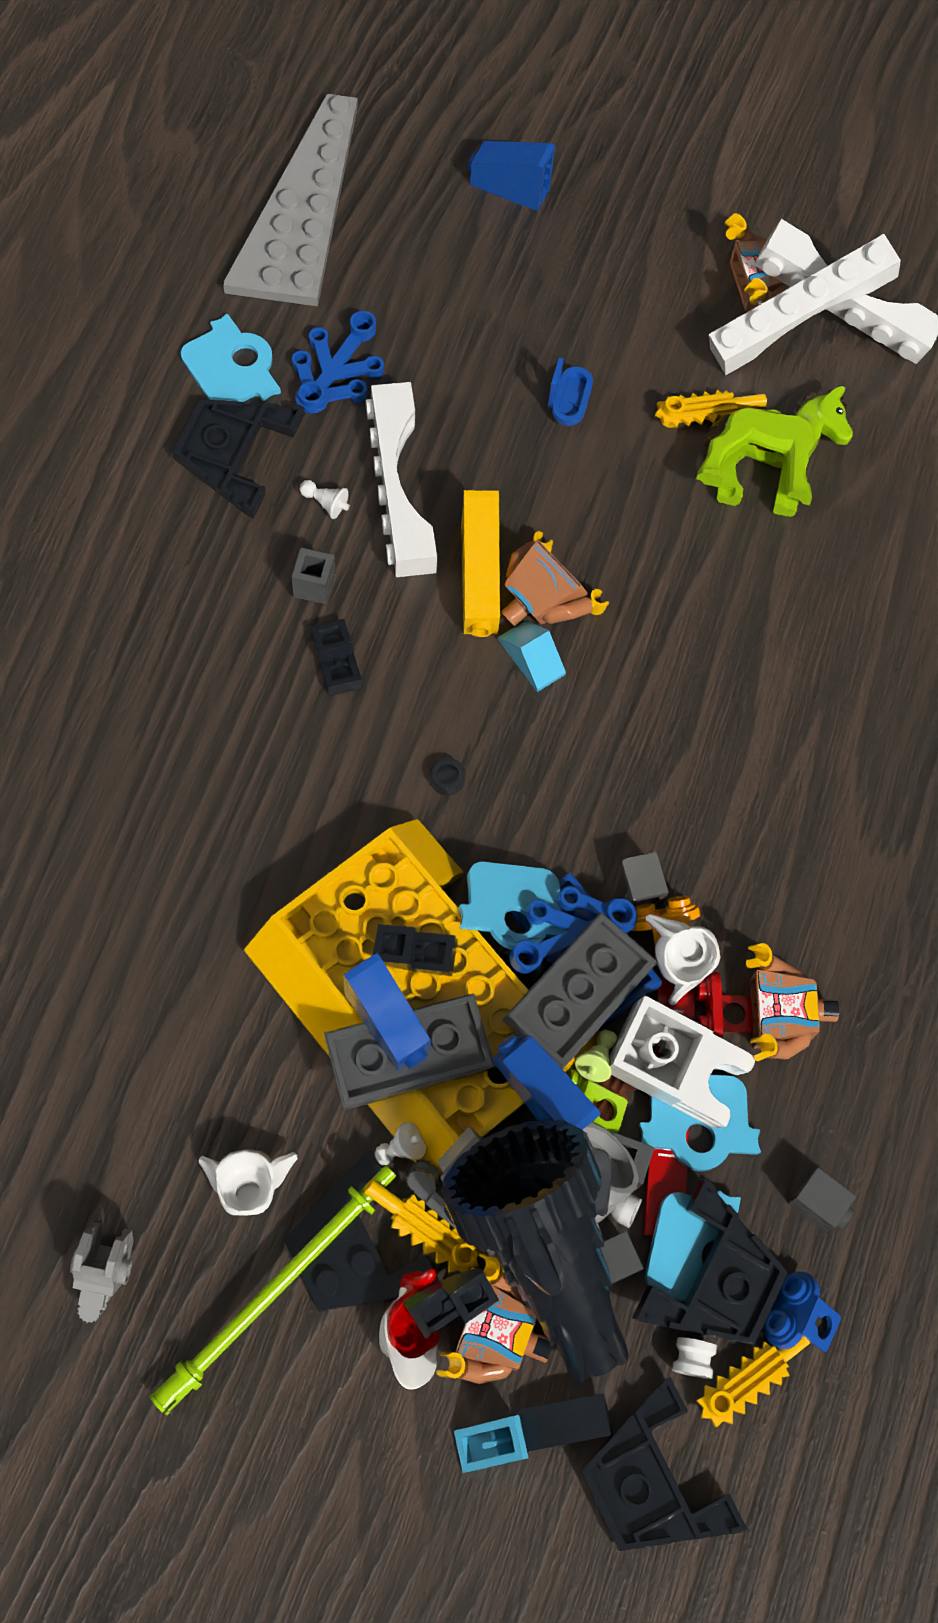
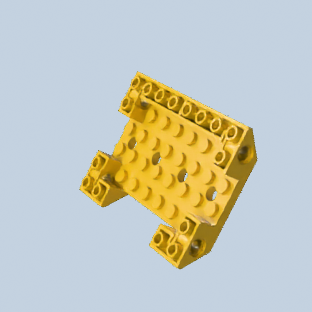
(319, 940)

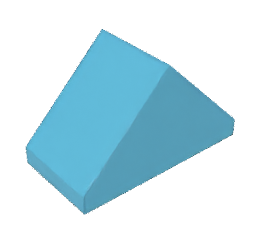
(533, 653)
(491, 1444)

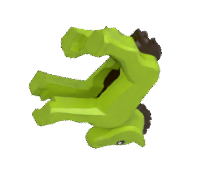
(777, 441)

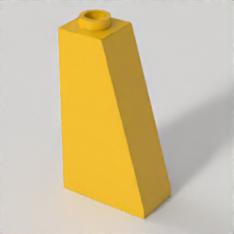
(480, 562)

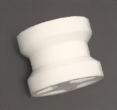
(694, 1358)

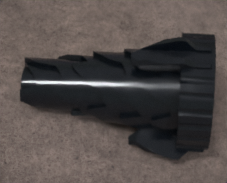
(534, 1207)

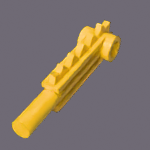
(705, 407)
(437, 1237)
(744, 1383)

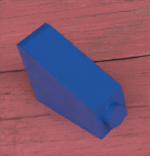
(514, 170)
(386, 1013)
(542, 1082)

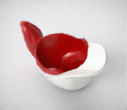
(402, 1341)

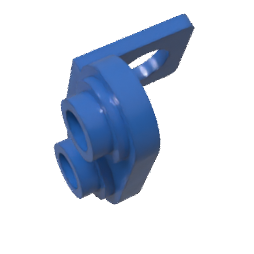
(569, 394)
(796, 1314)

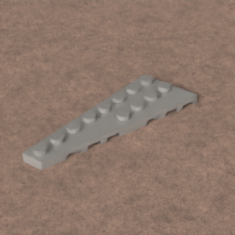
(293, 235)

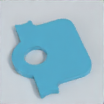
(217, 374)
(506, 888)
(669, 1127)
(678, 1245)

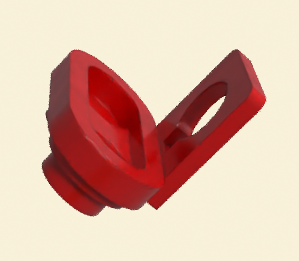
(711, 994)

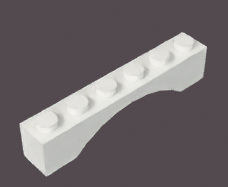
(844, 279)
(901, 327)
(411, 536)

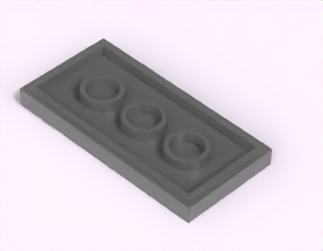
(580, 990)
(455, 1052)

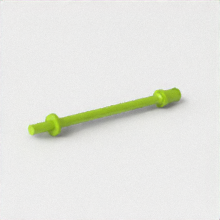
(190, 1373)

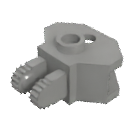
(100, 1270)

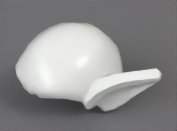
(684, 954)
(247, 1179)

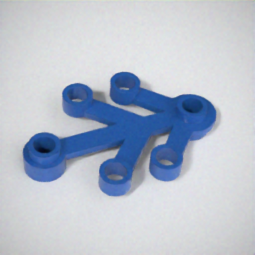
(336, 367)
(573, 925)

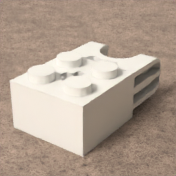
(686, 1063)

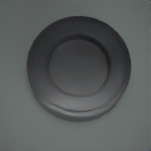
(447, 776)

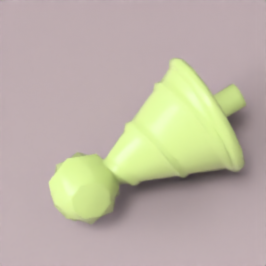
(595, 1062)

